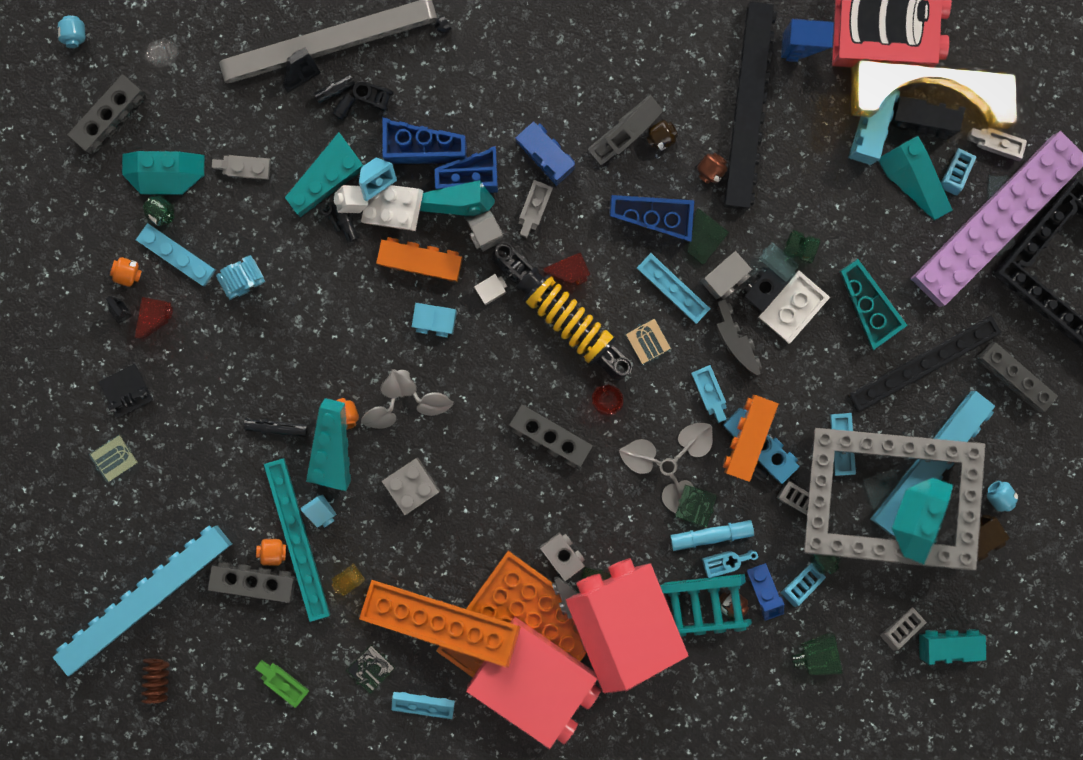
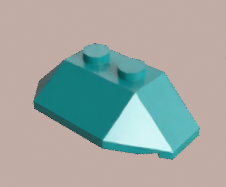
(163, 171)
(921, 518)

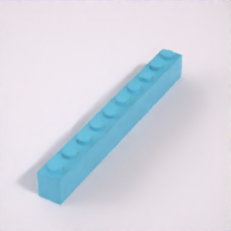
(142, 600)

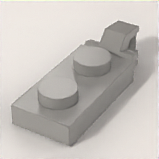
(998, 142)
(243, 167)
(534, 207)

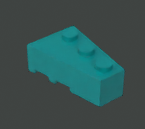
(952, 646)

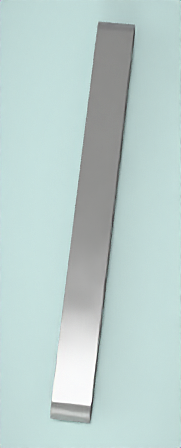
(329, 40)

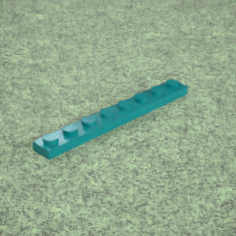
(297, 539)

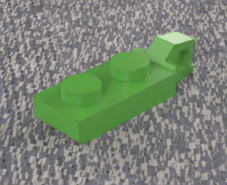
(282, 683)

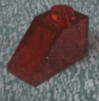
(569, 270)
(152, 316)

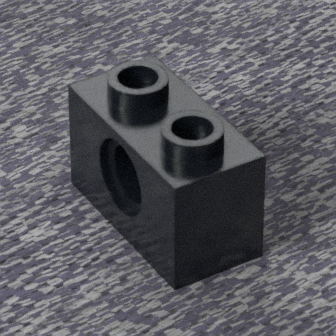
(760, 300)

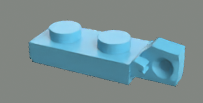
(710, 392)

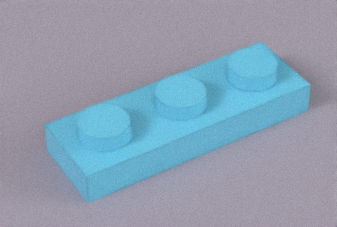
(843, 463)
(423, 705)

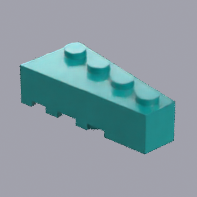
(326, 175)
(872, 307)
(329, 453)

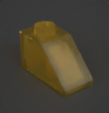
(347, 580)

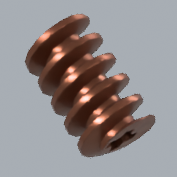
(156, 680)

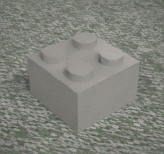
(726, 275)
(411, 486)

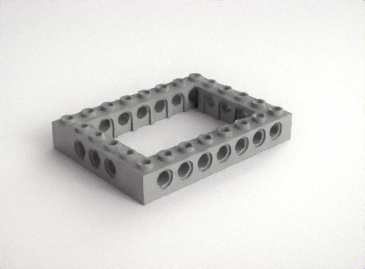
(970, 454)

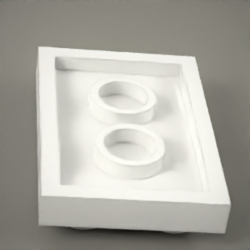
(394, 208)
(794, 307)

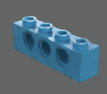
(781, 471)

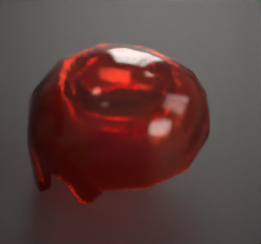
(607, 399)

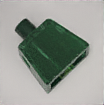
(819, 656)

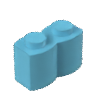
(434, 319)

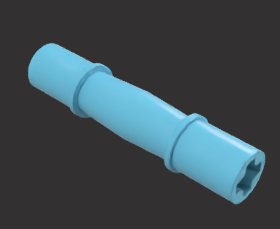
(712, 535)

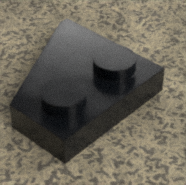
(299, 69)

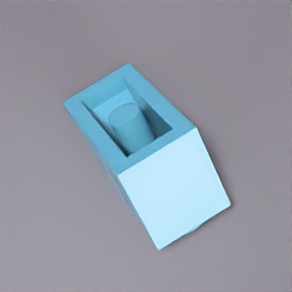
(376, 177)
(319, 511)

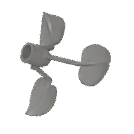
(400, 385)
(640, 458)

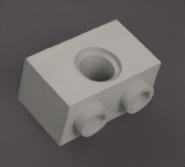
(564, 568)

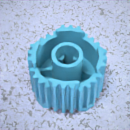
(239, 277)

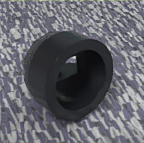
(442, 25)

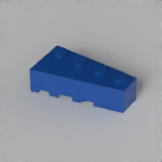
(420, 145)
(660, 214)

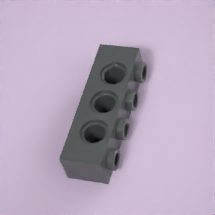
(95, 116)
(1017, 377)
(581, 447)
(220, 583)

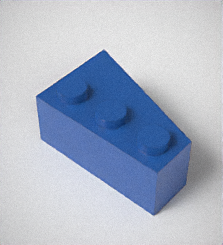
(806, 38)
(545, 152)
(474, 168)

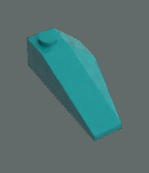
(460, 200)

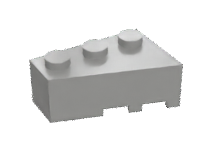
(484, 230)

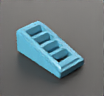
(951, 183)
(798, 580)

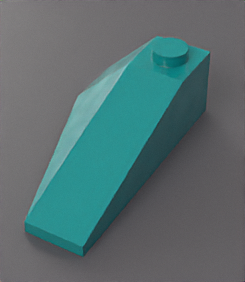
(916, 176)

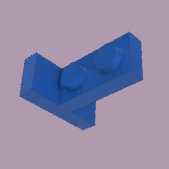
(766, 592)

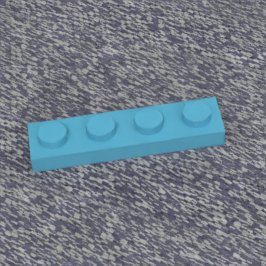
(175, 254)
(673, 288)

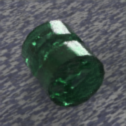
(807, 251)

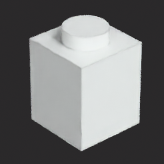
(350, 199)
(491, 289)

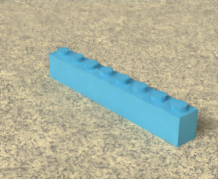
(959, 427)

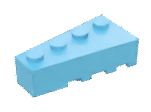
(873, 131)

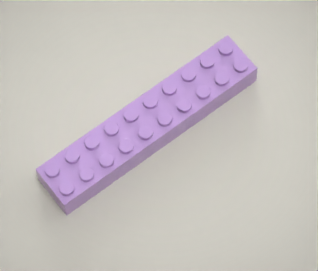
(999, 219)

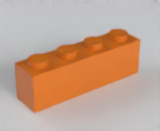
(419, 260)
(750, 438)

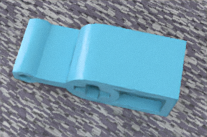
(724, 567)

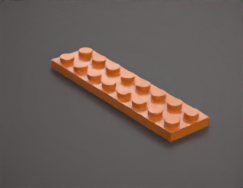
(440, 623)

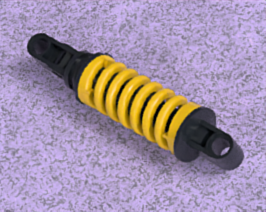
(541, 293)

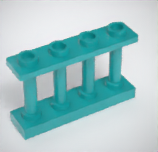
(713, 585)

